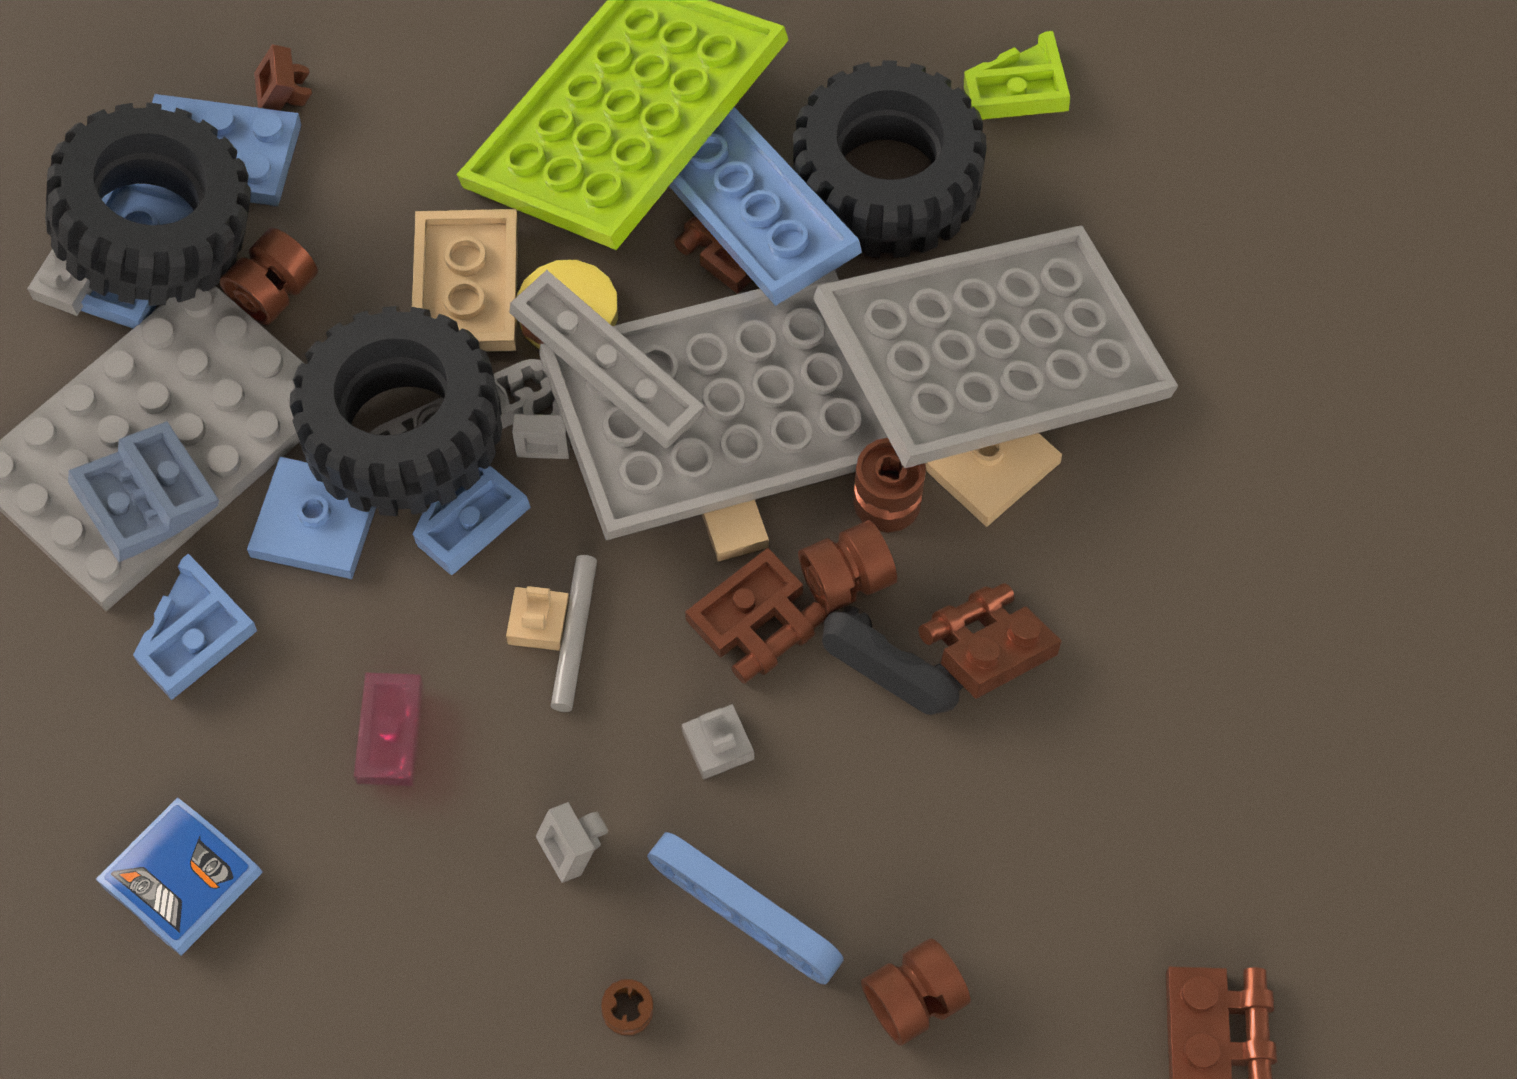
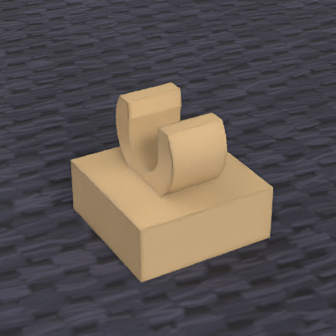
(537, 618)

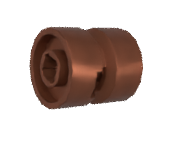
(274, 270)
(885, 489)
(851, 565)
(914, 992)

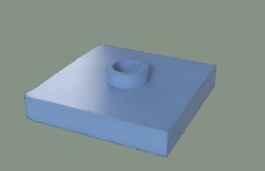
(307, 525)

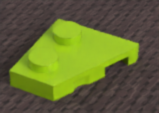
(1020, 82)

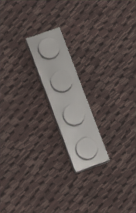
(606, 359)

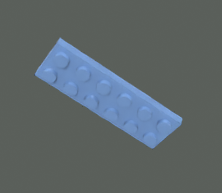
(763, 211)

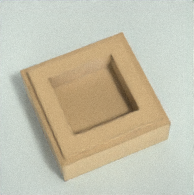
(736, 530)

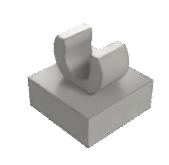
(57, 287)
(540, 434)
(717, 741)
(570, 840)

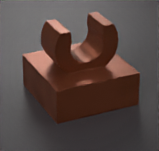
(277, 78)

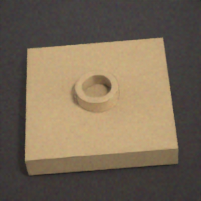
(995, 475)

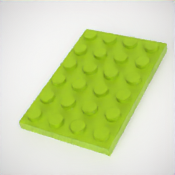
(622, 113)

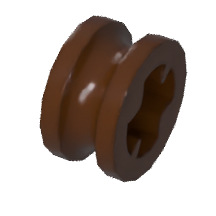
(609, 1006)

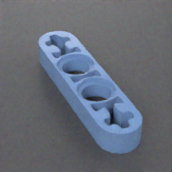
(745, 908)

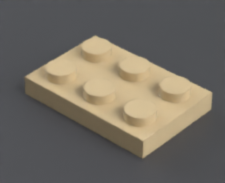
(469, 271)

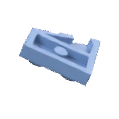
(471, 521)
(191, 630)

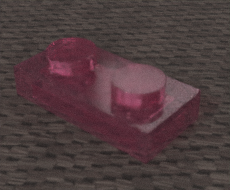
(388, 729)

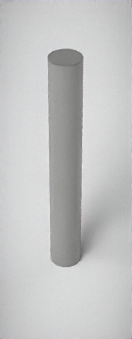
(574, 633)

